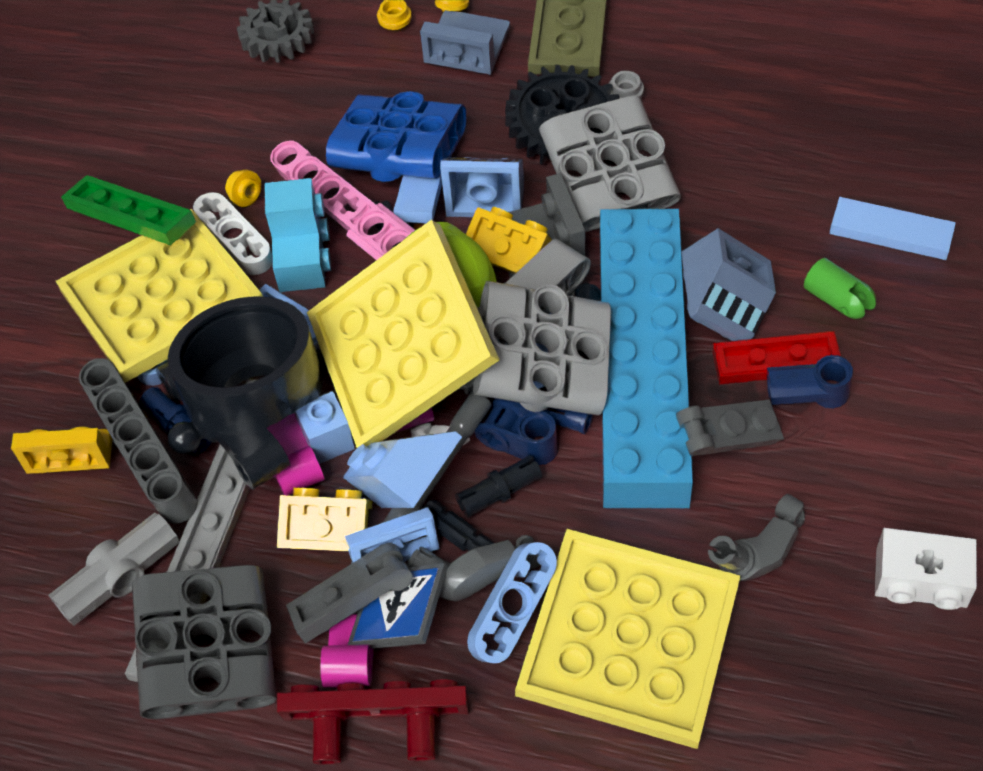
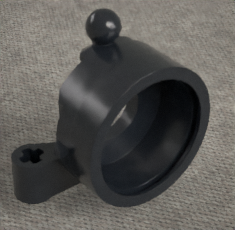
(221, 351)

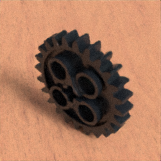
(537, 102)

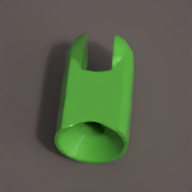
(840, 289)

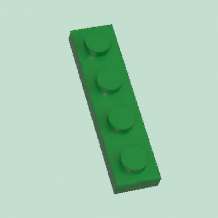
(129, 209)

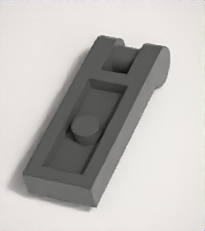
(729, 427)
(349, 591)

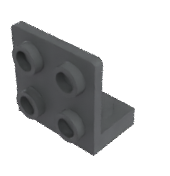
(556, 214)

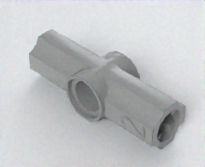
(113, 568)

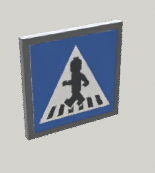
(401, 615)

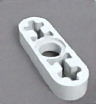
(230, 219)

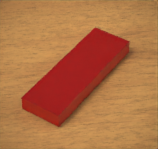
(750, 358)

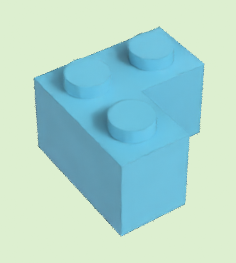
(297, 234)

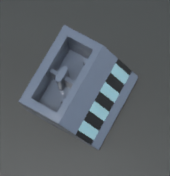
(727, 285)

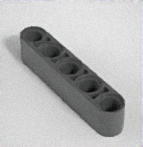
(138, 441)

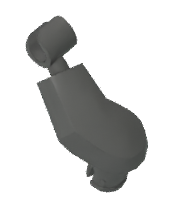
(764, 553)
(474, 568)

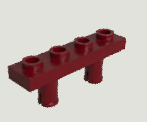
(352, 701)

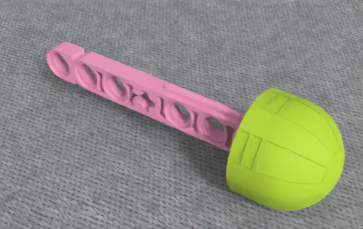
(469, 255)

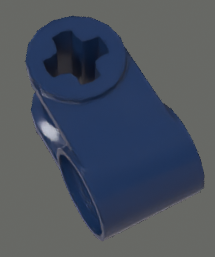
(512, 430)

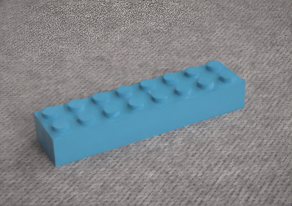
(647, 368)

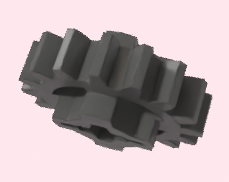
(275, 30)

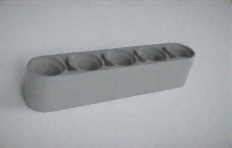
(552, 265)

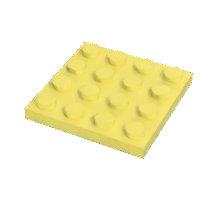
(149, 291)
(401, 336)
(629, 638)

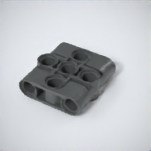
(239, 667)

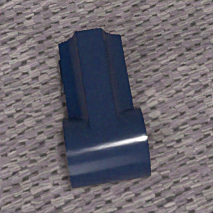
(809, 382)

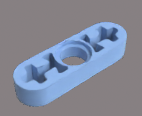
(506, 636)

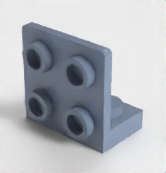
(464, 41)

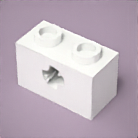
(948, 565)

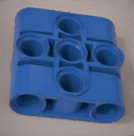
(396, 136)

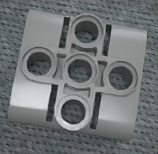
(625, 131)
(572, 326)

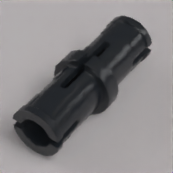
(498, 486)

